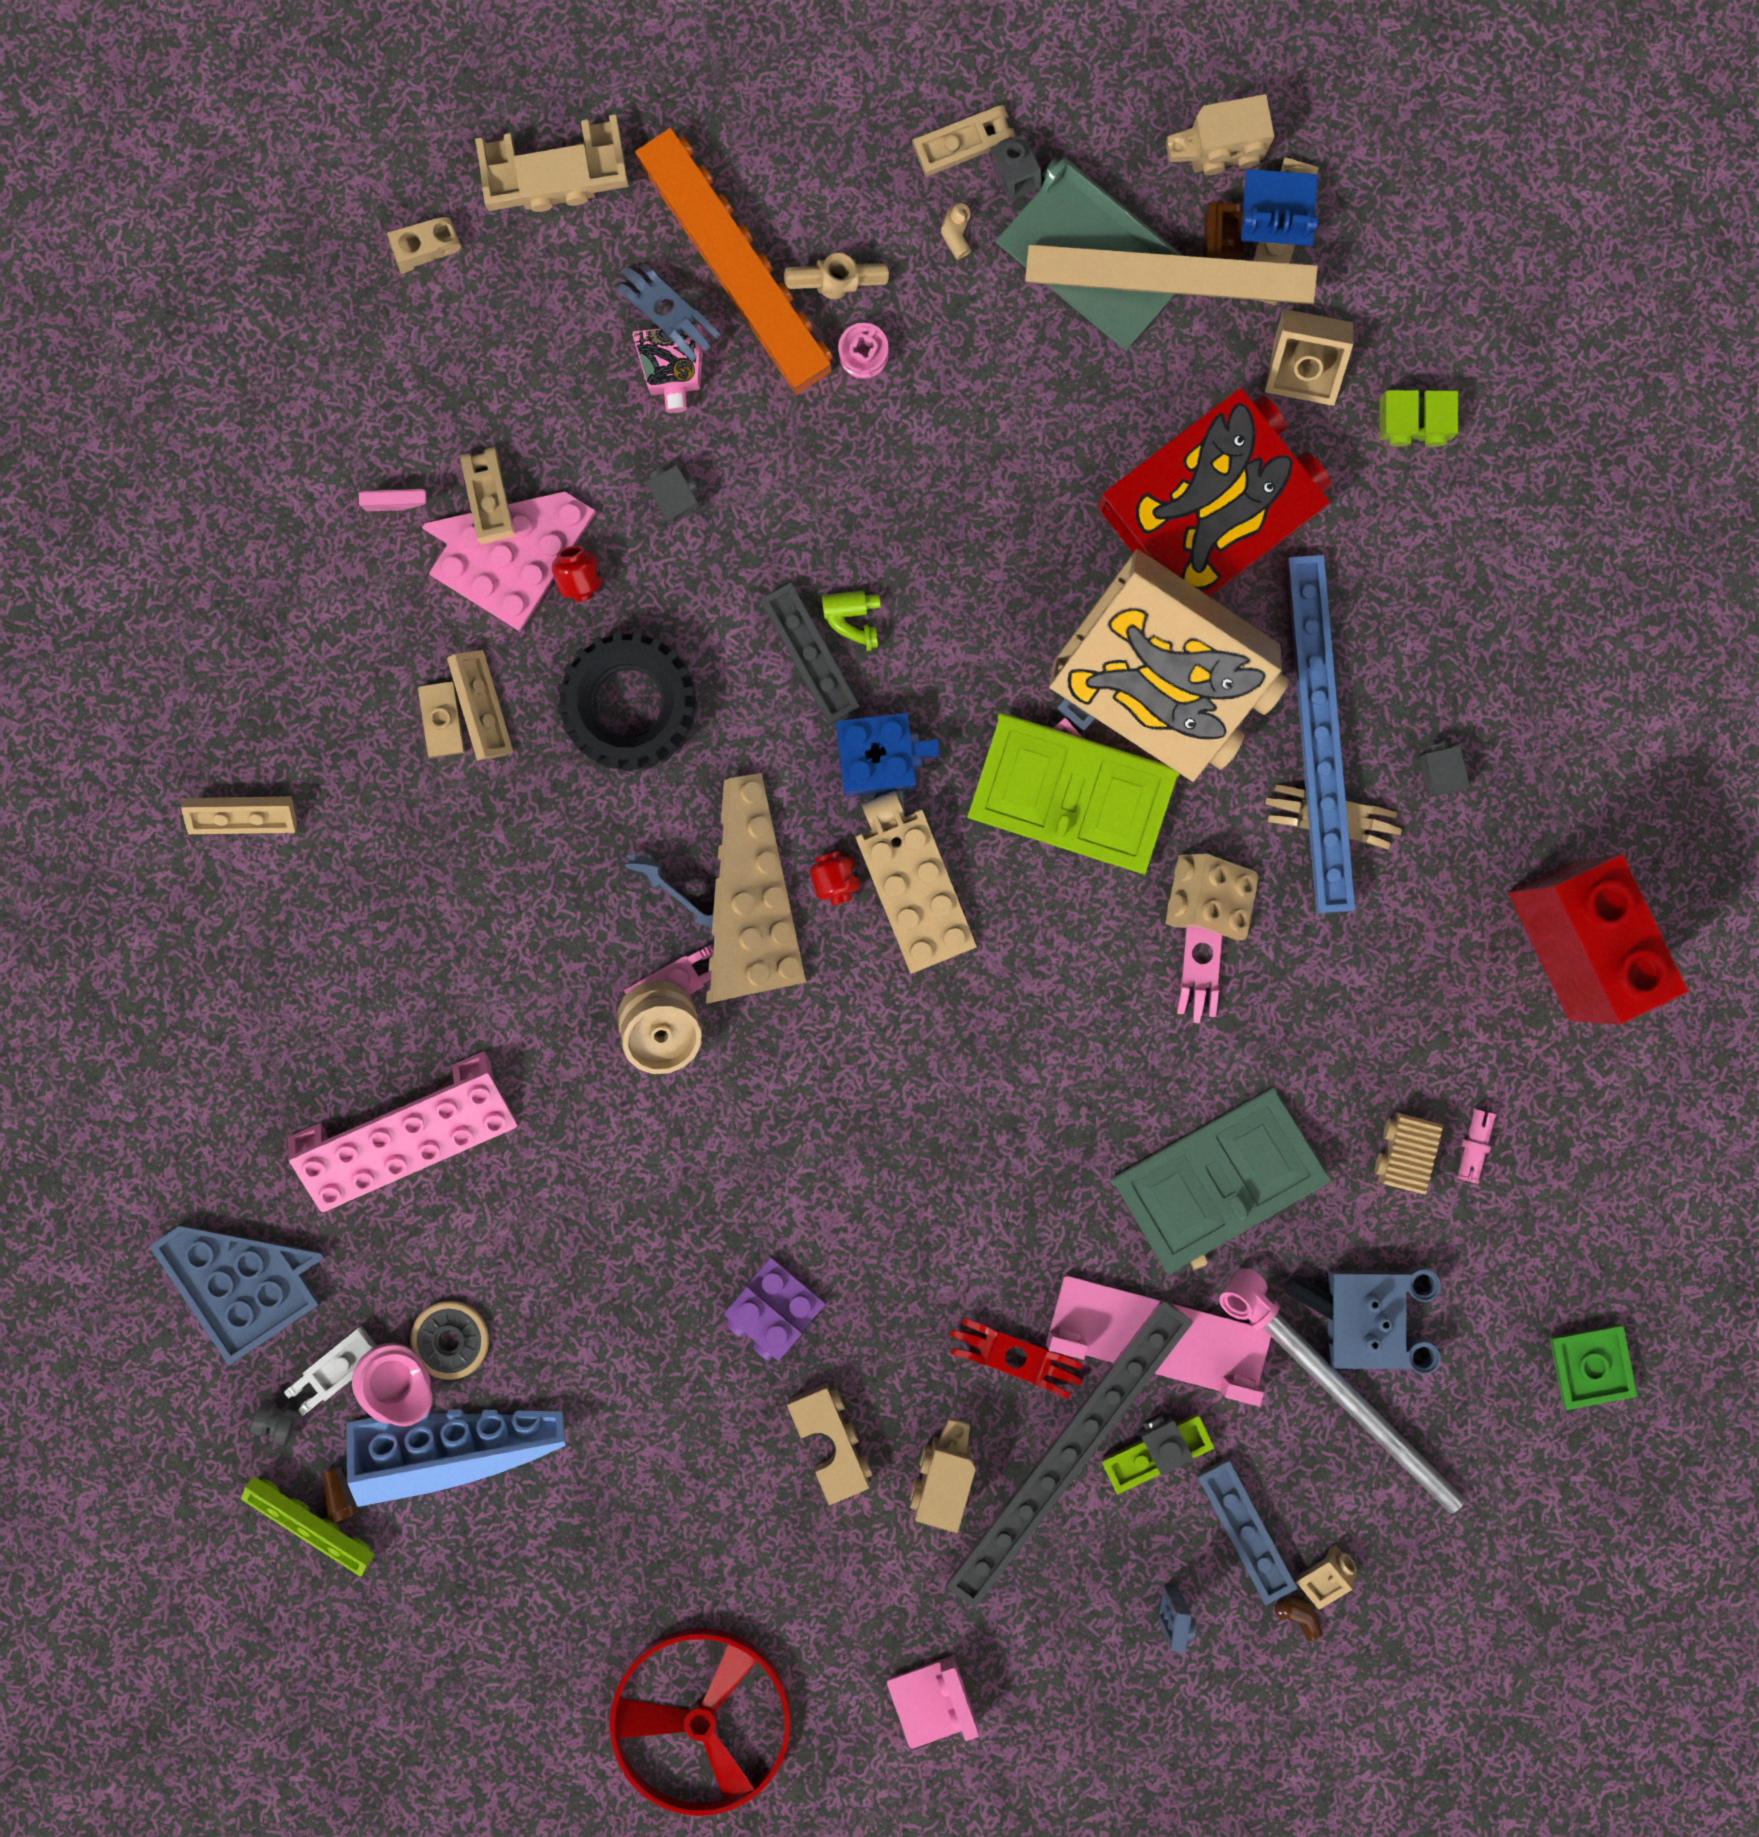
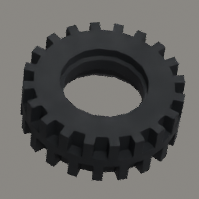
(582, 685)

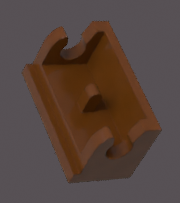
(1223, 231)

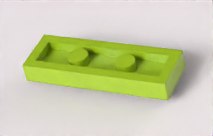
(1135, 1465)

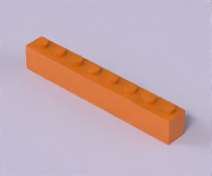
(734, 261)

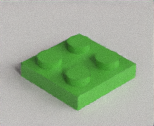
(1593, 1366)

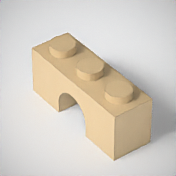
(820, 1413)

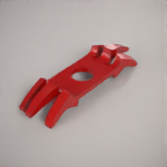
(1037, 1358)

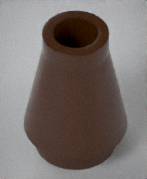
(338, 1495)

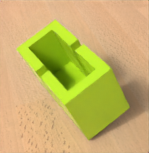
(1411, 417)

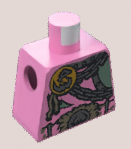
(667, 366)

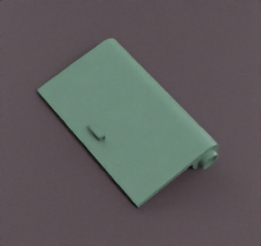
(1081, 214)

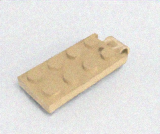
(913, 884)

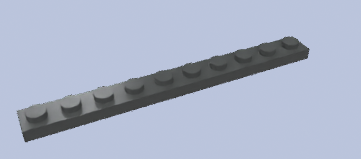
(1069, 1453)

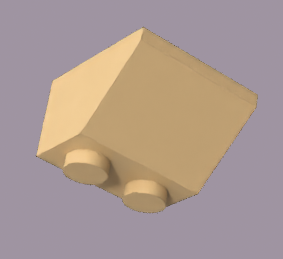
(1309, 357)

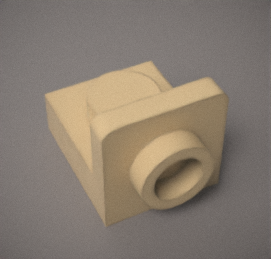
(1329, 1578)

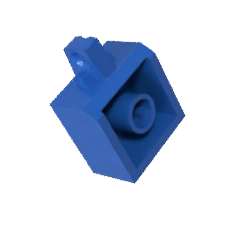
(895, 768)

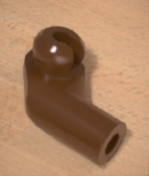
(1300, 1612)

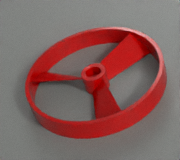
(699, 1721)

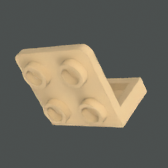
(1212, 895)

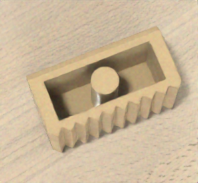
(1408, 1152)

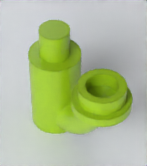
(851, 604)

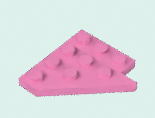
(513, 572)

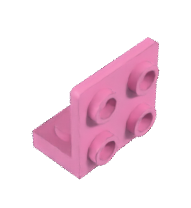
(933, 1703)

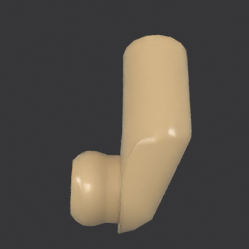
(953, 230)

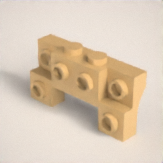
(553, 175)

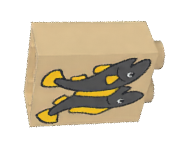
(1169, 668)

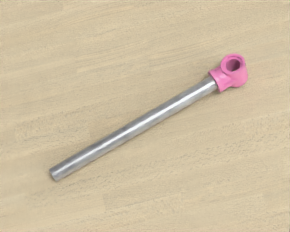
(1246, 1299)

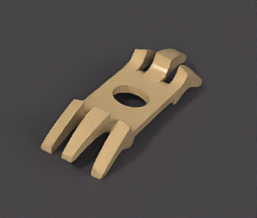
(1356, 817)

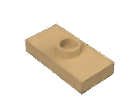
(441, 719)

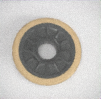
(472, 1339)

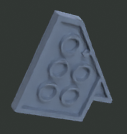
(238, 1284)

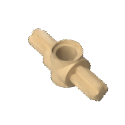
(842, 265)

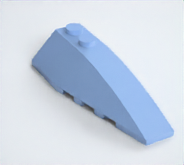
(444, 1451)

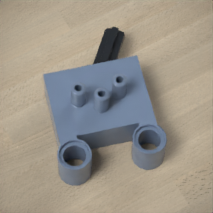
(1370, 1317)

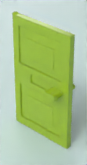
(1073, 793)

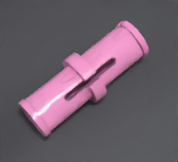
(1476, 1146)

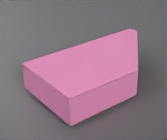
(391, 499)

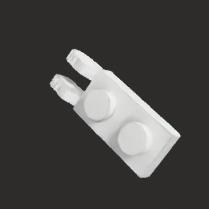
(333, 1369)

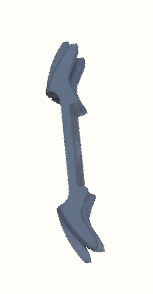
(677, 320)
(653, 872)

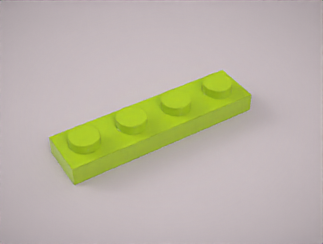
(318, 1532)

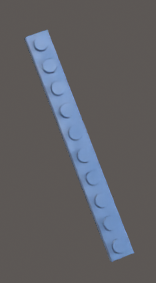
(1320, 734)

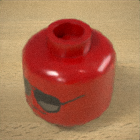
(576, 573)
(834, 877)

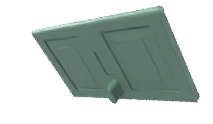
(1220, 1180)

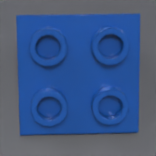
(1279, 207)

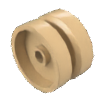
(659, 1027)

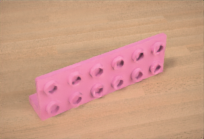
(402, 1139)
(1211, 1353)

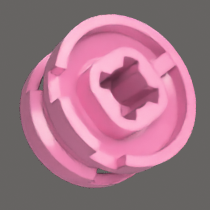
(863, 350)

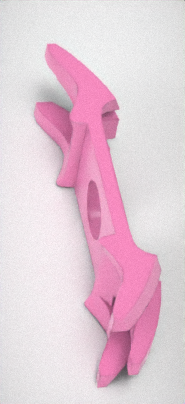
(1200, 975)

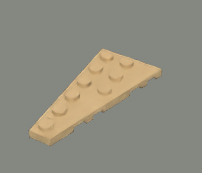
(752, 911)

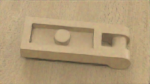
(961, 140)
(487, 496)

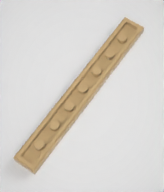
(1171, 274)

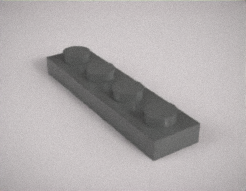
(810, 653)

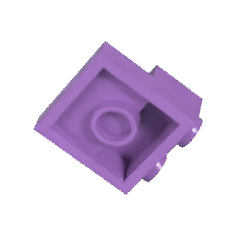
(773, 1310)

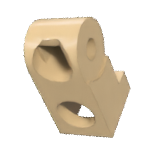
(423, 243)

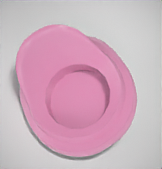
(392, 1385)

